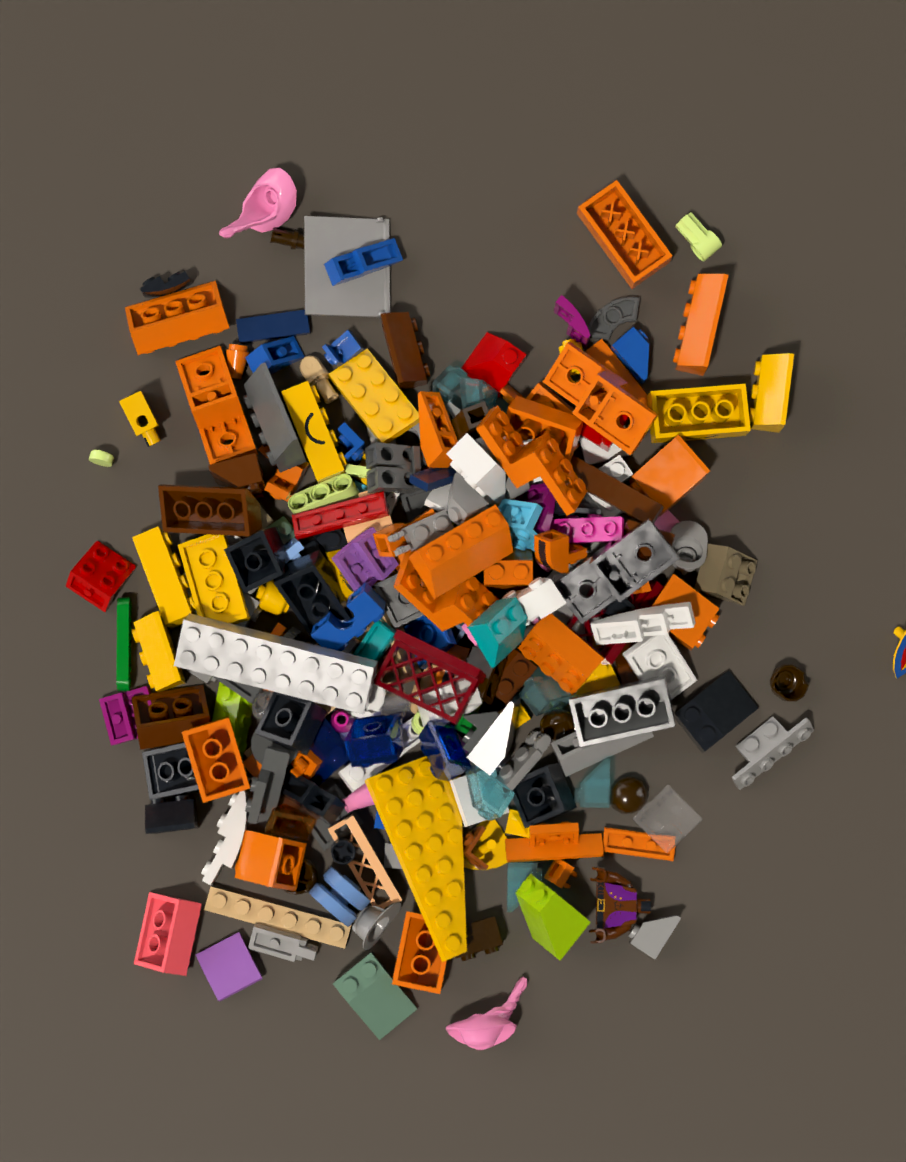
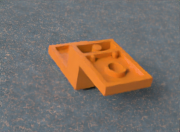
(600, 398)
(215, 405)
(534, 459)
(452, 608)

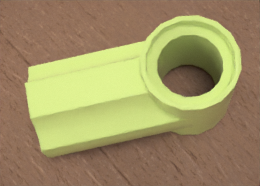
(702, 242)

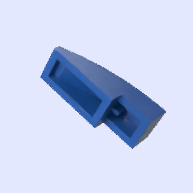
(363, 261)

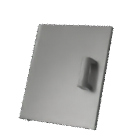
(336, 237)

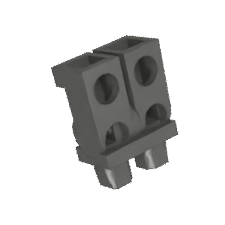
(392, 467)

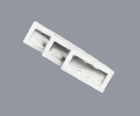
(637, 624)

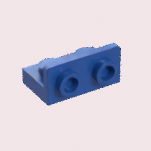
(352, 443)

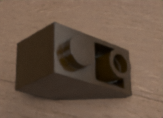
(468, 420)
(482, 936)

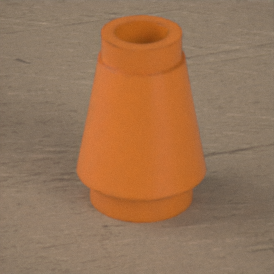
(236, 360)

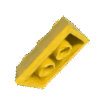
(771, 392)
(157, 652)

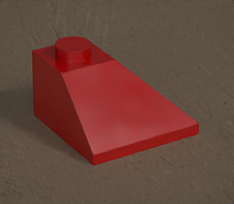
(494, 361)

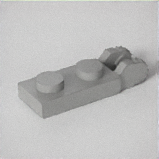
(422, 532)
(524, 759)

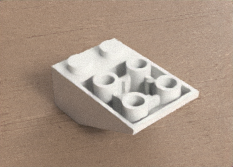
(478, 469)

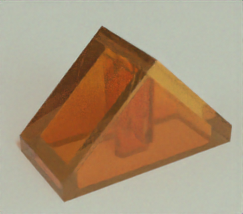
(290, 823)

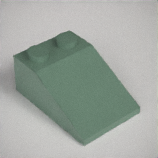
(374, 997)

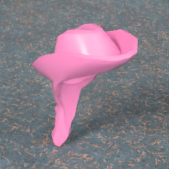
(266, 205)
(491, 1028)

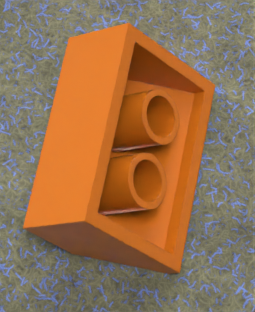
(536, 419)
(215, 759)
(418, 960)

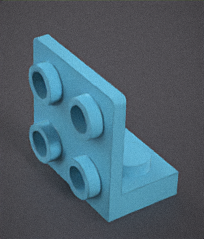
(521, 520)

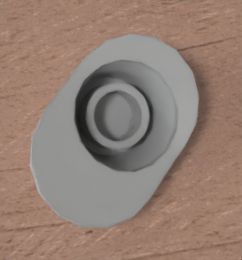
(690, 545)
(372, 923)

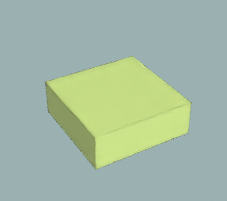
(356, 471)

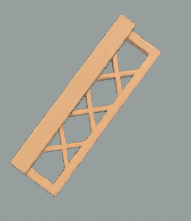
(372, 858)

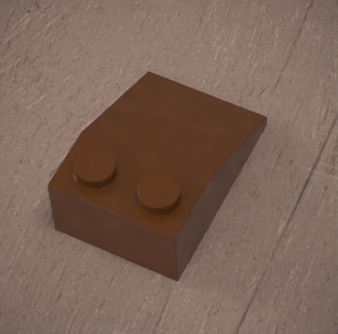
(515, 674)

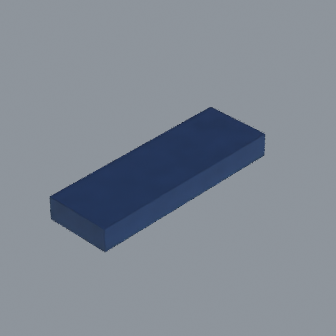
(272, 326)
(432, 478)

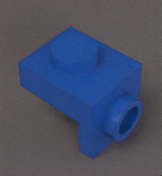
(342, 349)

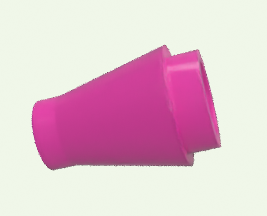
(342, 728)

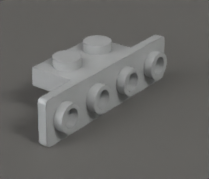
(767, 746)

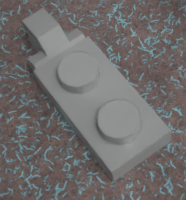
(281, 944)

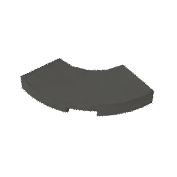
(612, 316)

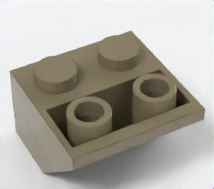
(726, 574)

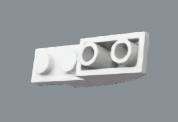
(355, 776)
(233, 828)

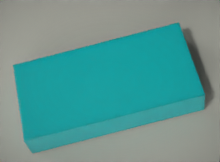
(376, 641)

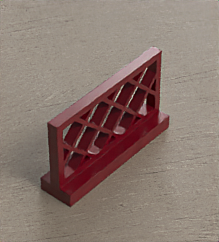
(611, 651)
(443, 662)

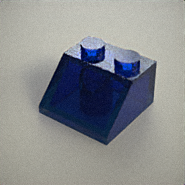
(375, 740)
(330, 750)
(443, 750)

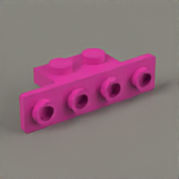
(590, 529)

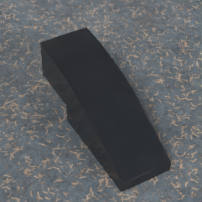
(311, 797)

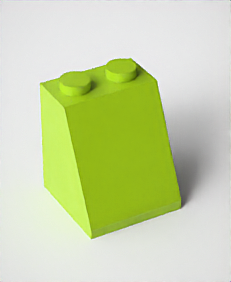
(549, 917)

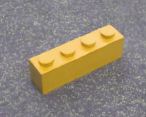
(164, 576)

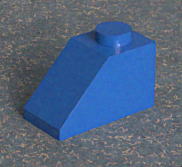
(633, 352)
(275, 355)

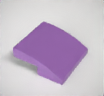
(361, 561)
(229, 966)

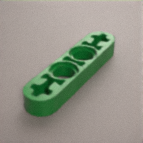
(123, 661)

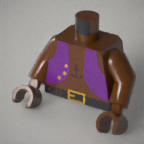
(615, 905)

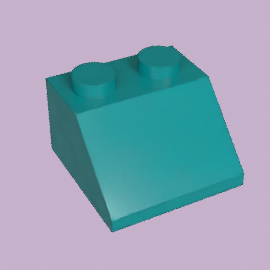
(499, 629)

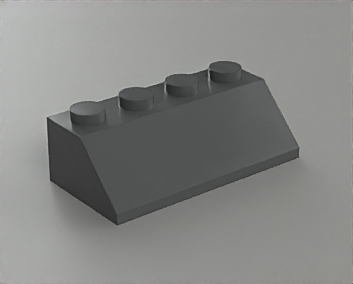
(273, 419)
(622, 711)

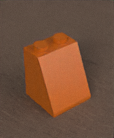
(670, 474)
(511, 572)
(704, 611)
(270, 860)

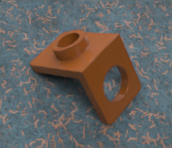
(469, 842)

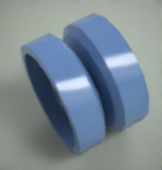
(342, 893)

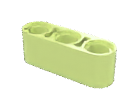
(323, 494)

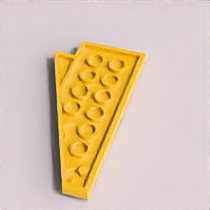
(428, 842)

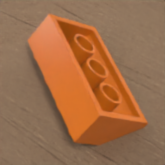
(176, 318)
(701, 323)
(463, 551)

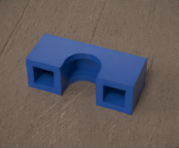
(336, 633)

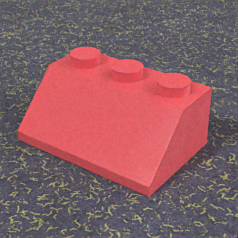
(167, 934)

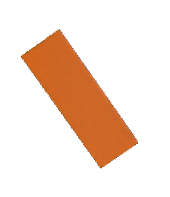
(633, 844)

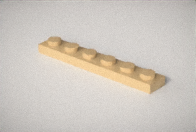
(277, 917)

